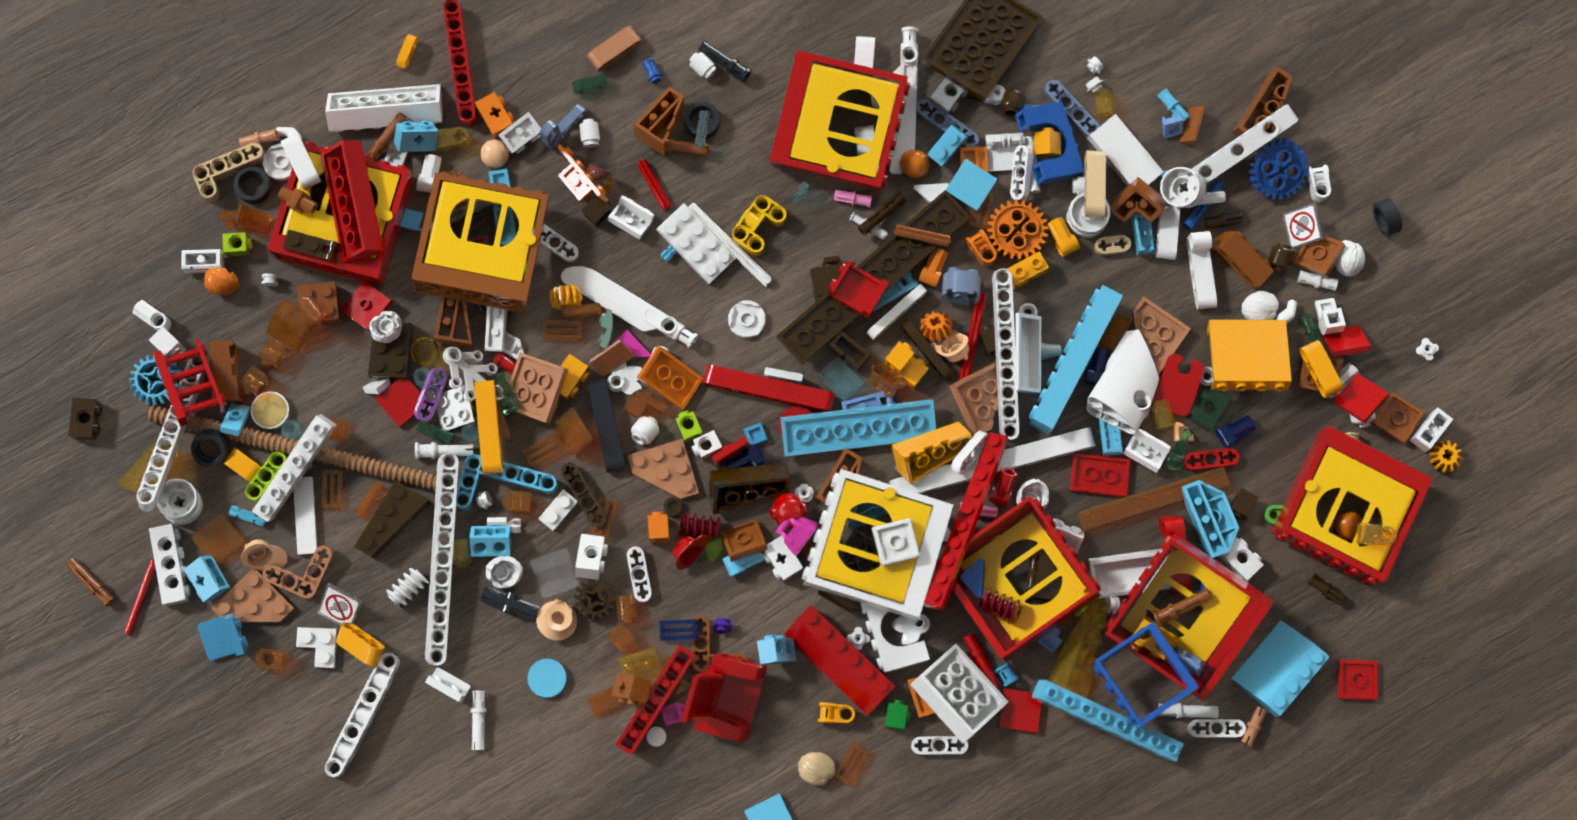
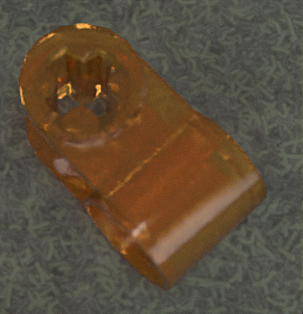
(885, 379)

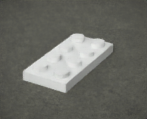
(696, 243)

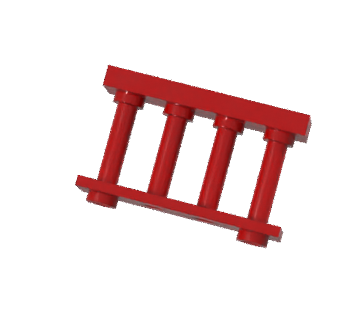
(176, 396)

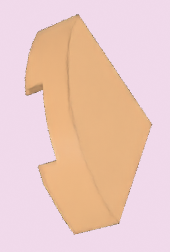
(1178, 428)

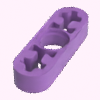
(438, 391)

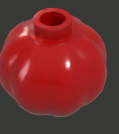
(787, 507)

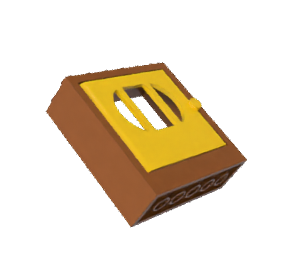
(476, 270)

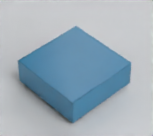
(412, 220)
(755, 434)

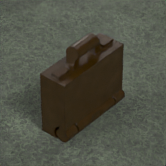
(823, 276)
(1039, 569)

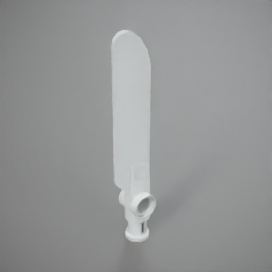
(907, 130)
(625, 304)

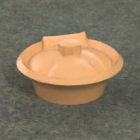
(556, 620)

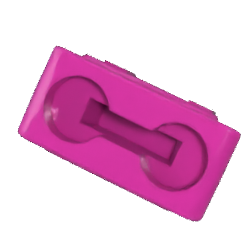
(798, 535)

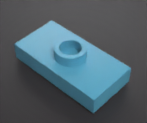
(235, 419)
(1110, 439)

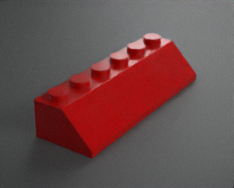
(351, 200)
(839, 660)

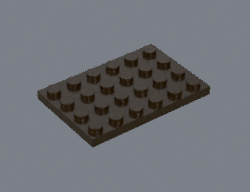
(981, 43)

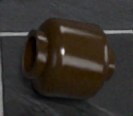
(1012, 102)
(1281, 257)

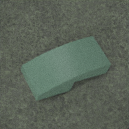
(607, 325)

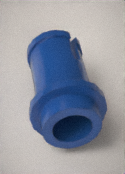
(652, 71)

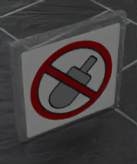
(1303, 226)
(339, 605)

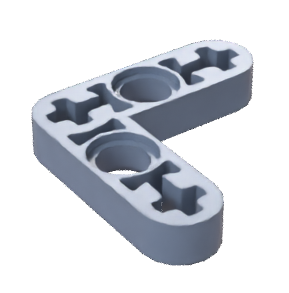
(553, 133)

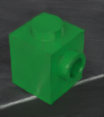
(897, 715)

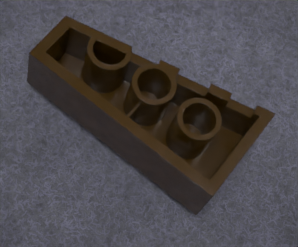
(747, 485)
(390, 519)

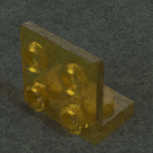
(641, 664)

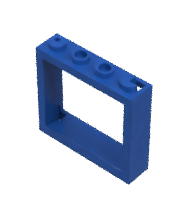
(1170, 656)

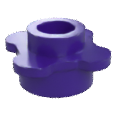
(722, 626)

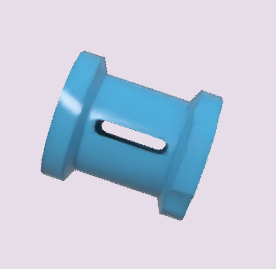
(1006, 674)

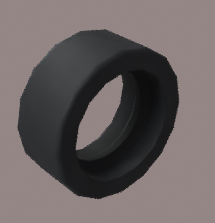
(702, 106)
(245, 172)
(1387, 217)
(203, 459)

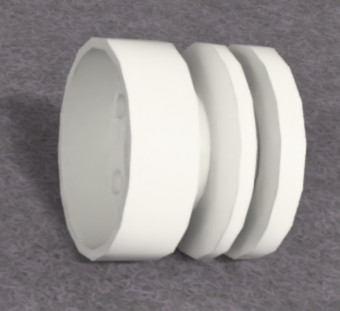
(1172, 188)
(169, 501)

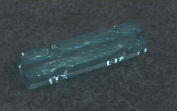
(702, 129)

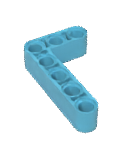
(518, 480)

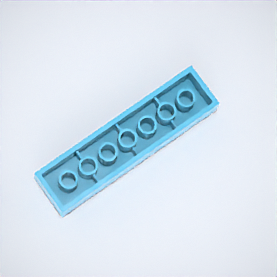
(1077, 355)

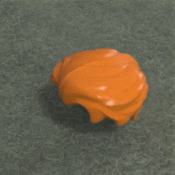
(221, 282)

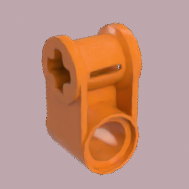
(980, 245)

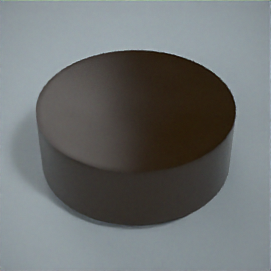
(673, 507)

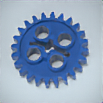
(1270, 154)

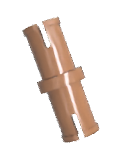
(260, 138)
(1254, 726)

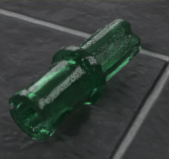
(1310, 329)
(435, 432)

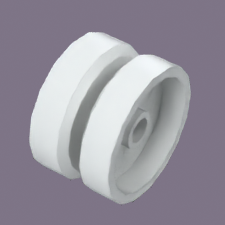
(1085, 226)

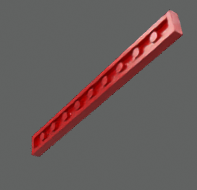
(966, 521)

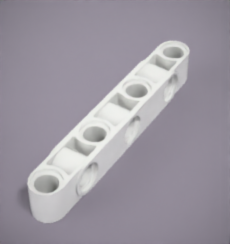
(1250, 141)
(362, 715)

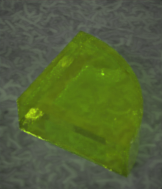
(713, 549)

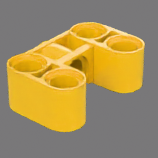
(751, 220)

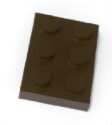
(391, 358)

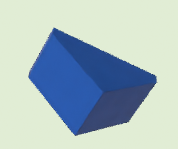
(974, 578)

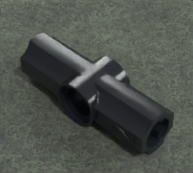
(510, 603)

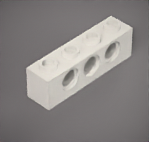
(159, 536)

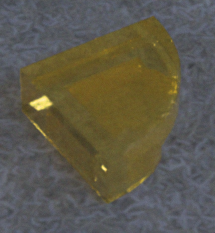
(681, 687)

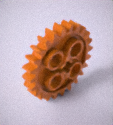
(1004, 219)

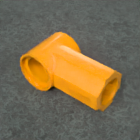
(1065, 241)

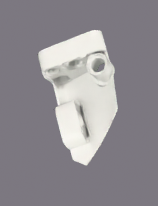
(1125, 384)

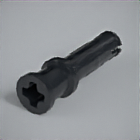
(732, 65)

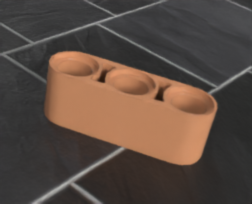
(614, 48)

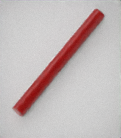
(140, 598)

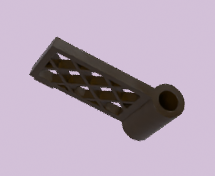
(842, 602)

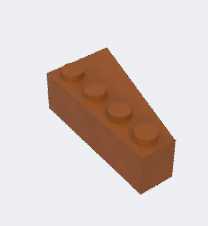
(1265, 102)

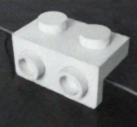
(631, 217)
(1147, 450)

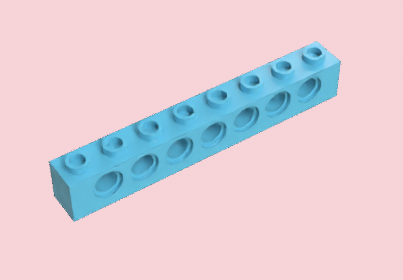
(1106, 720)

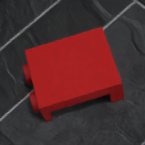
(857, 289)

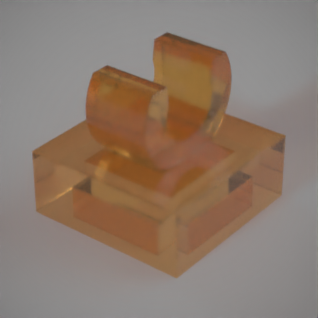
(229, 217)

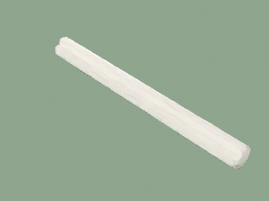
(740, 254)

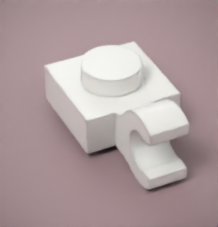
(515, 524)

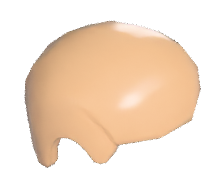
(494, 153)

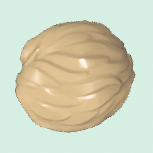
(816, 768)

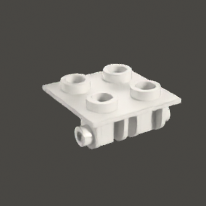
(1001, 150)
(454, 409)

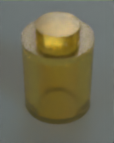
(1104, 103)
(1162, 414)
(461, 553)

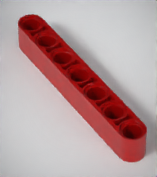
(460, 54)
(768, 388)

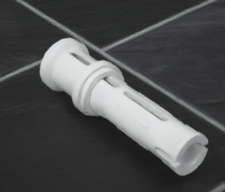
(433, 450)

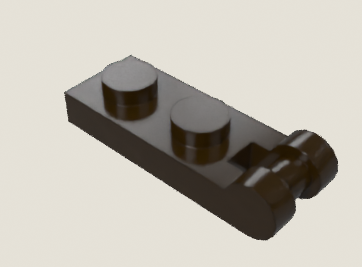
(310, 245)

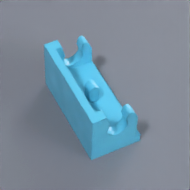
(1143, 235)

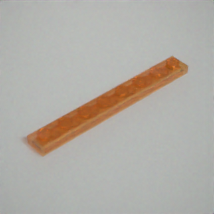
(1147, 500)

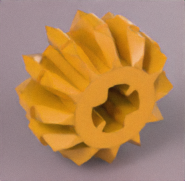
(565, 297)
(1443, 449)

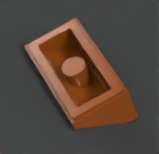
(1192, 125)
(611, 357)

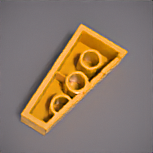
(929, 451)

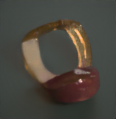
(600, 174)

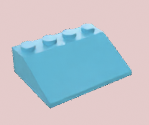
(1280, 668)

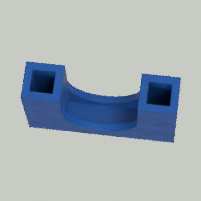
(1054, 116)

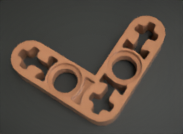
(306, 579)

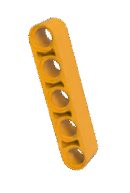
(488, 427)

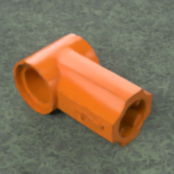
(932, 271)

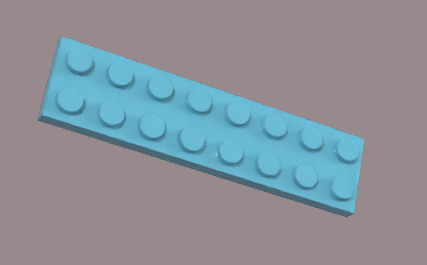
(856, 427)

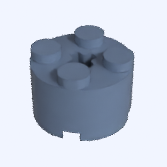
(961, 286)

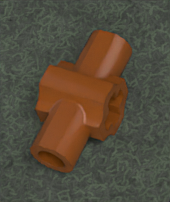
(297, 200)

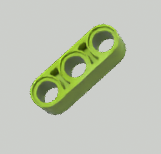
(257, 481)

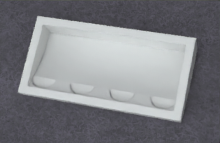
(1124, 152)
(1028, 353)
(1120, 572)

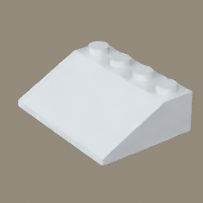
(959, 693)

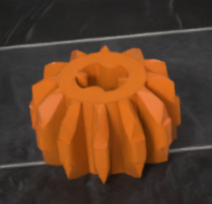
(936, 326)

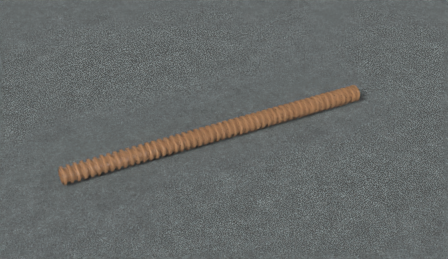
(326, 455)

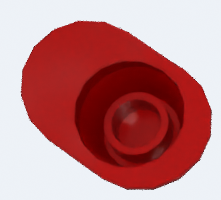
(688, 549)

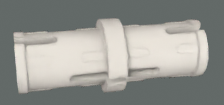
(1317, 280)

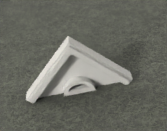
(930, 191)

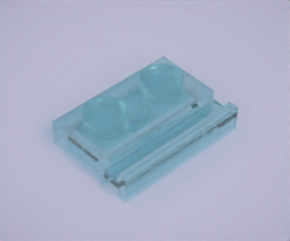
(840, 379)

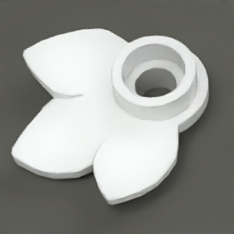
(627, 377)
(909, 628)

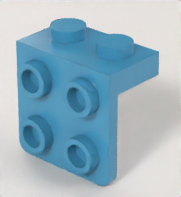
(222, 636)

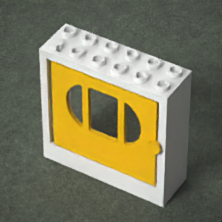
(888, 580)

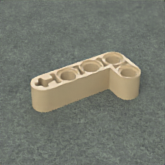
(229, 169)
(1095, 184)

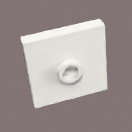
(895, 542)

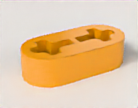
(407, 52)

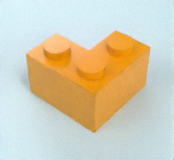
(903, 362)

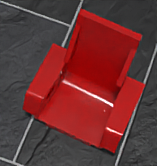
(725, 697)

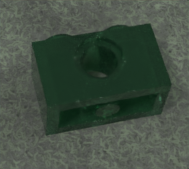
(1205, 419)

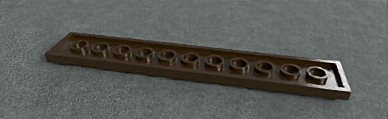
(888, 262)

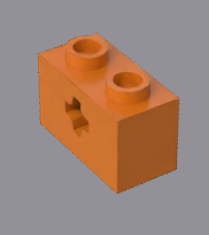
(490, 105)
(658, 528)

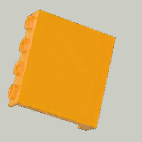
(1249, 355)

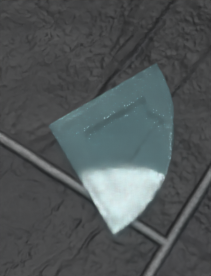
(803, 189)

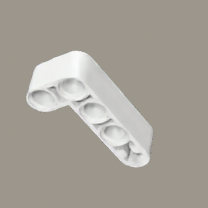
(1201, 269)

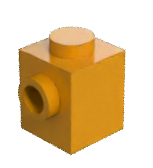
(1047, 142)

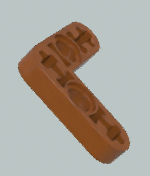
(709, 658)

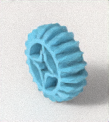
(152, 386)

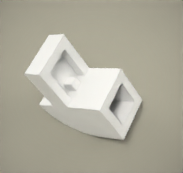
(1329, 316)

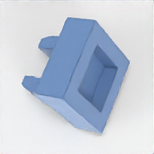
(1172, 126)
(1051, 640)

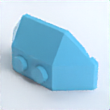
(1211, 517)

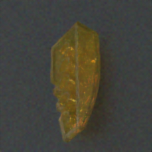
(1075, 661)

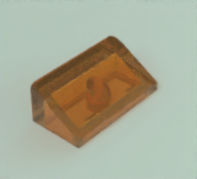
(1114, 332)

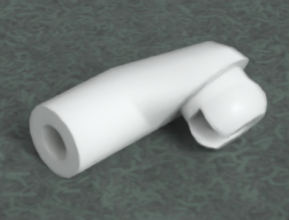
(287, 131)
(1289, 313)

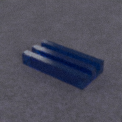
(694, 630)

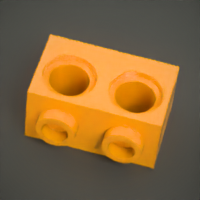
(1028, 270)
(1149, 642)

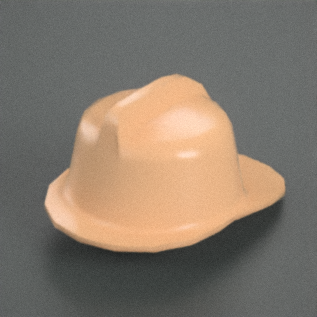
(952, 348)
(260, 554)

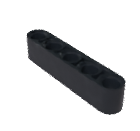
(606, 425)

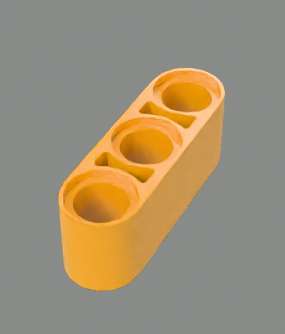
(1321, 369)
(360, 644)

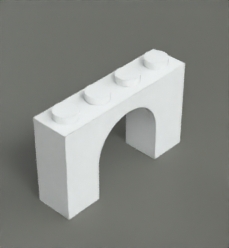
(891, 656)

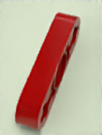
(1225, 462)

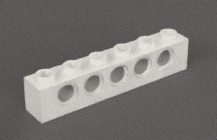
(294, 468)

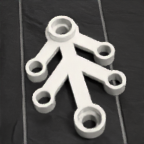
(470, 371)

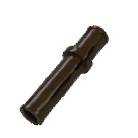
(888, 208)

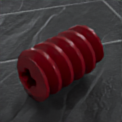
(699, 526)
(1001, 606)

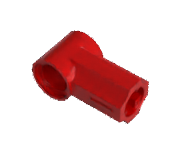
(1002, 490)

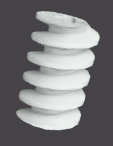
(407, 587)

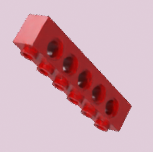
(656, 699)

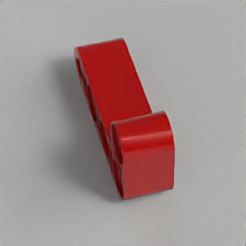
(1168, 526)

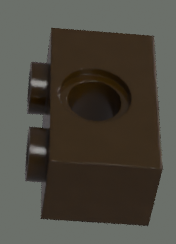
(79, 409)

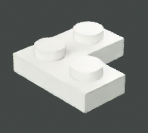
(323, 640)

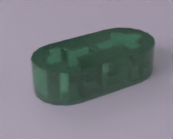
(589, 84)

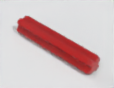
(654, 184)

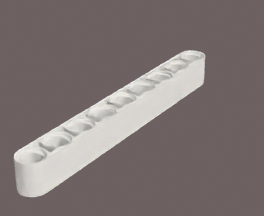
(1000, 345)
(166, 439)

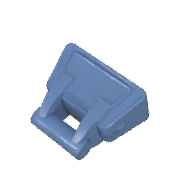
(1193, 664)

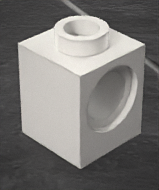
(709, 437)

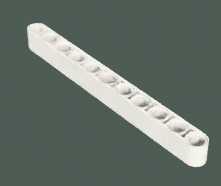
(1012, 458)
(436, 567)

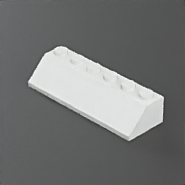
(380, 106)

